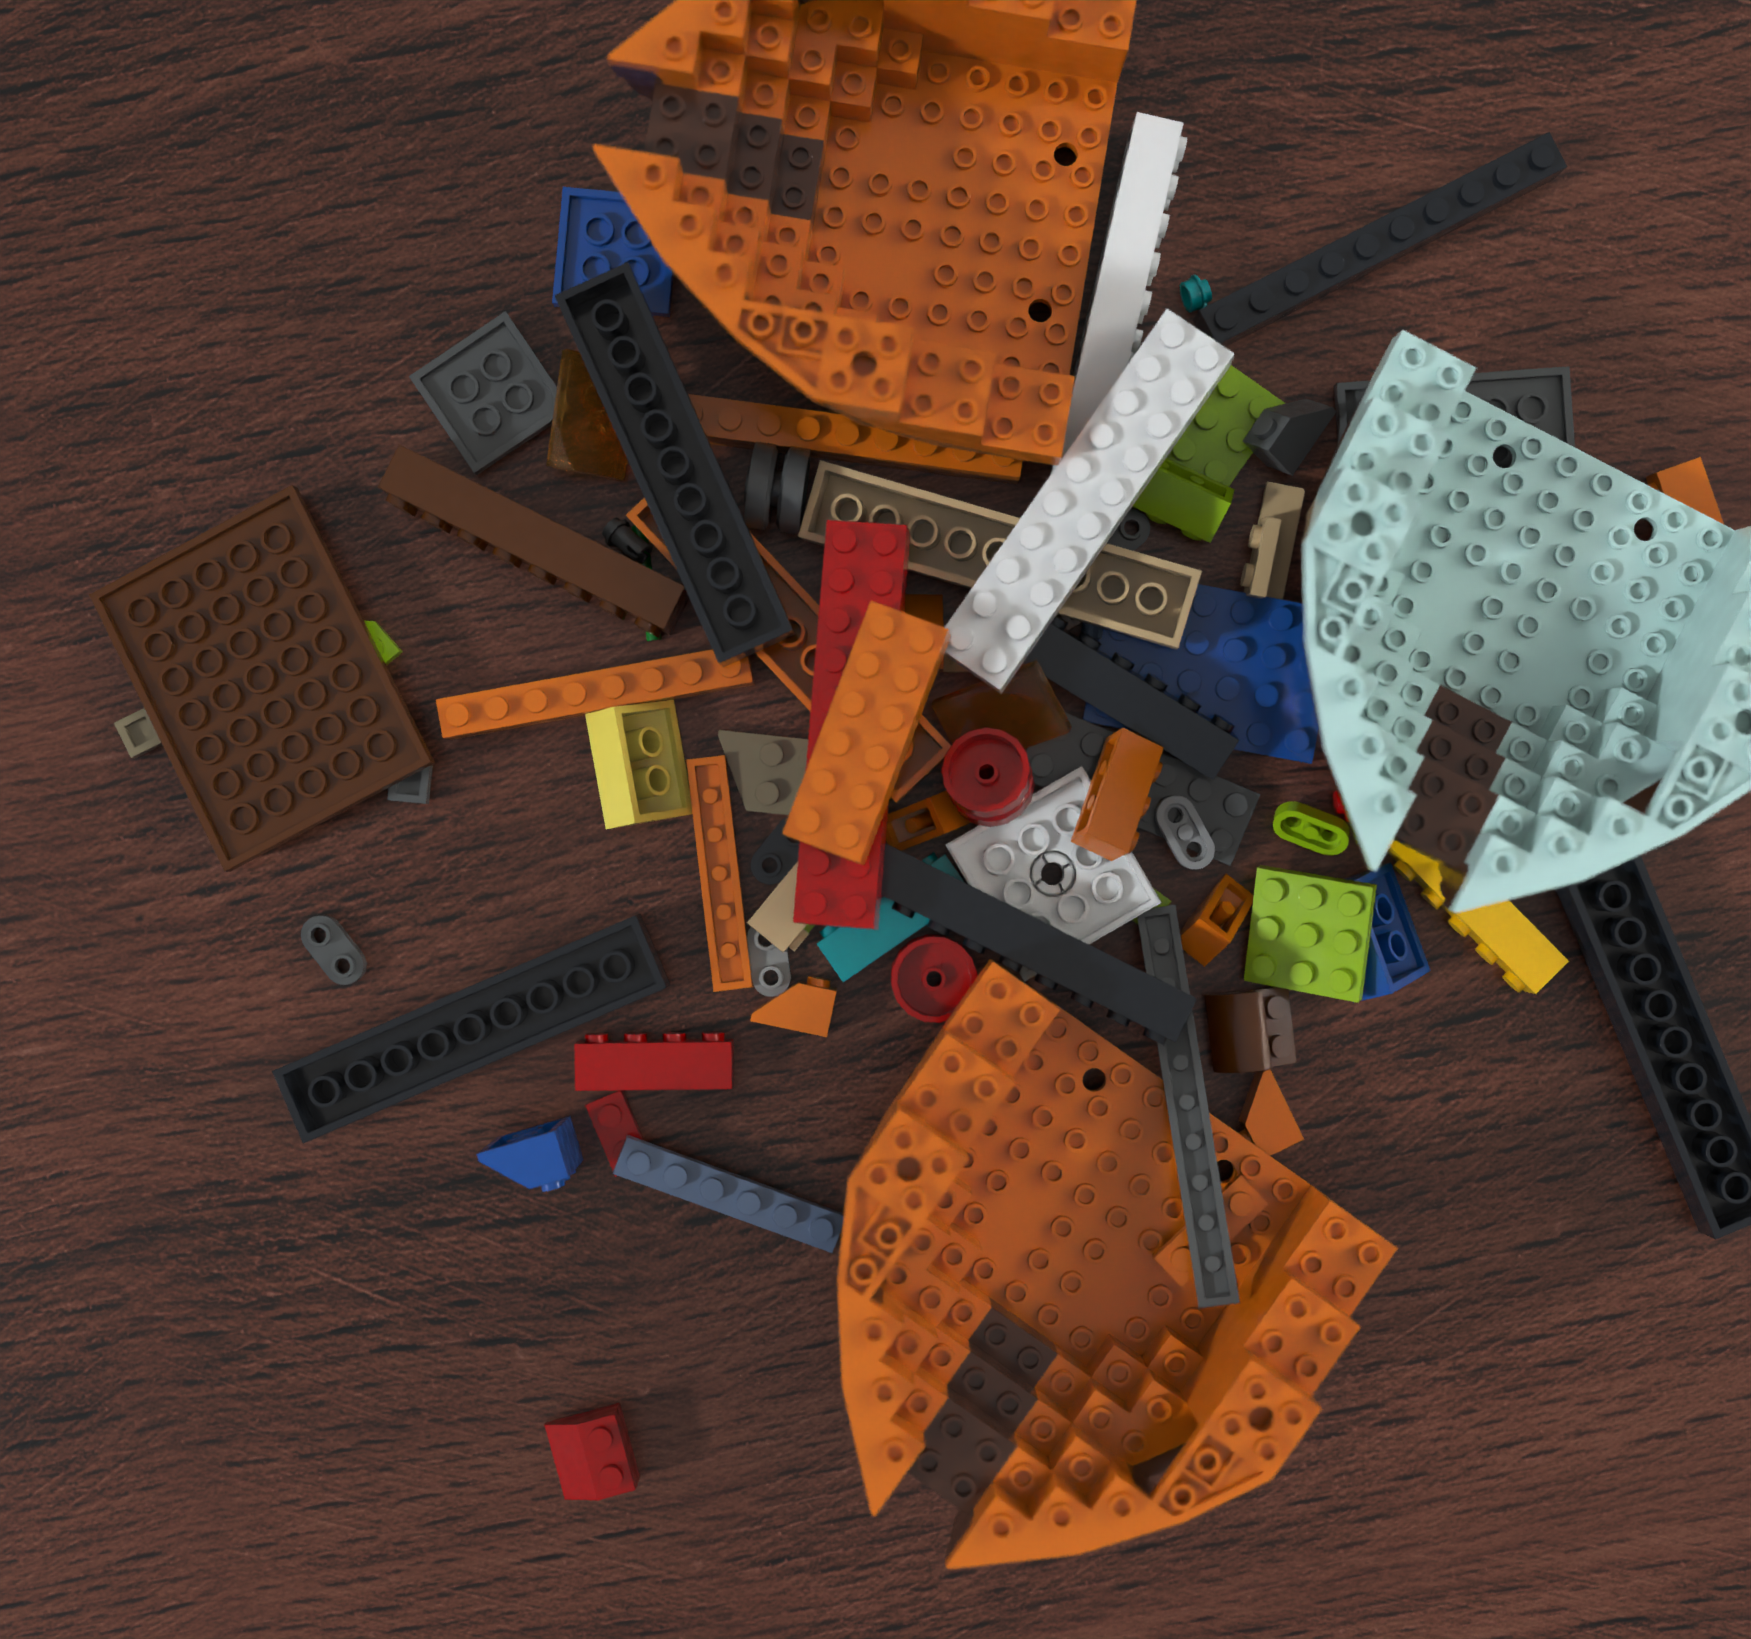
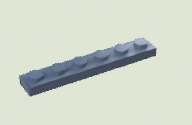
(729, 1193)

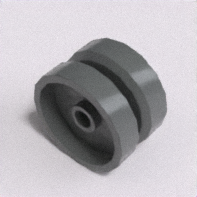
(771, 488)

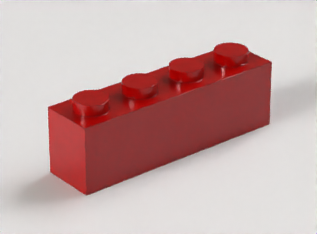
(654, 1063)

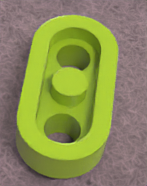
(1310, 828)

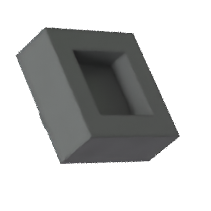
(413, 789)

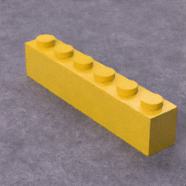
(1497, 928)

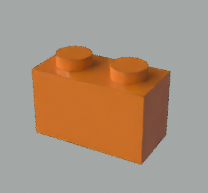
(1688, 485)

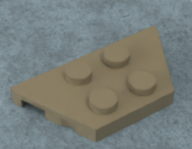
(765, 769)

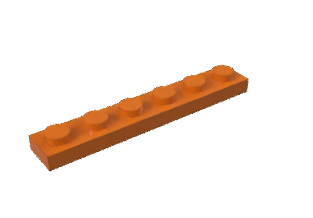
(719, 873)

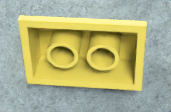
(639, 763)

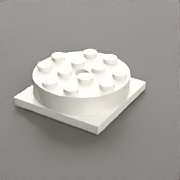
(1093, 891)

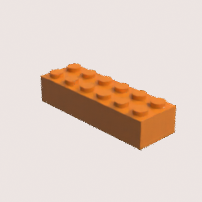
(867, 733)

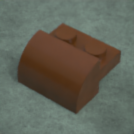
(1250, 1029)

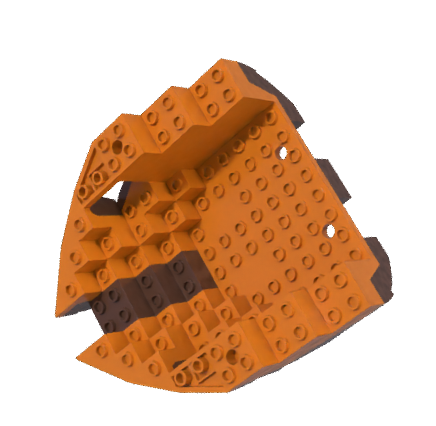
(885, 196)
(1013, 1305)

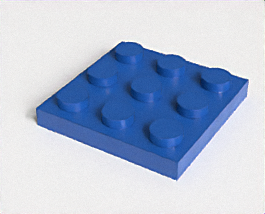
(602, 234)

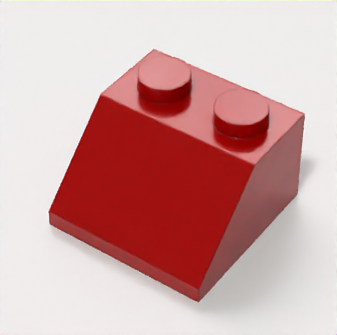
(593, 1454)

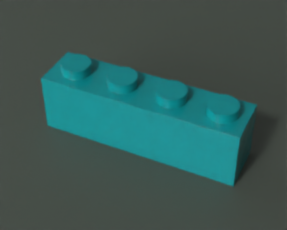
(856, 948)

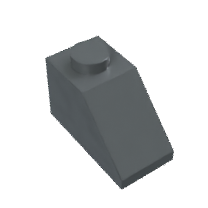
(1288, 433)

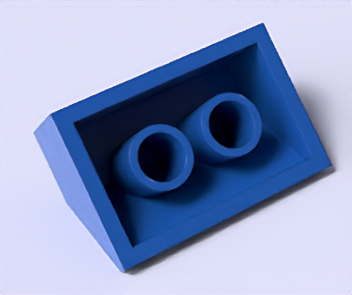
(1394, 946)
(536, 1155)

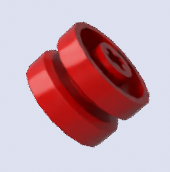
(969, 777)
(913, 965)

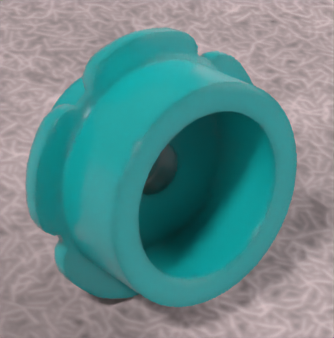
(1195, 293)

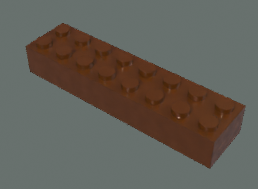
(531, 538)

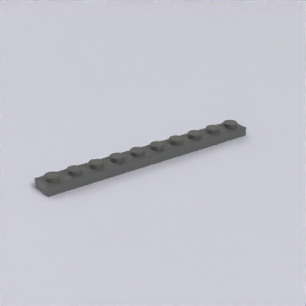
(1190, 1122)

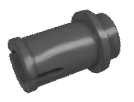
(626, 540)

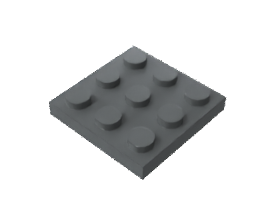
(488, 393)

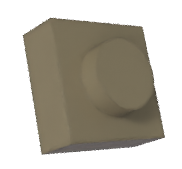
(138, 733)

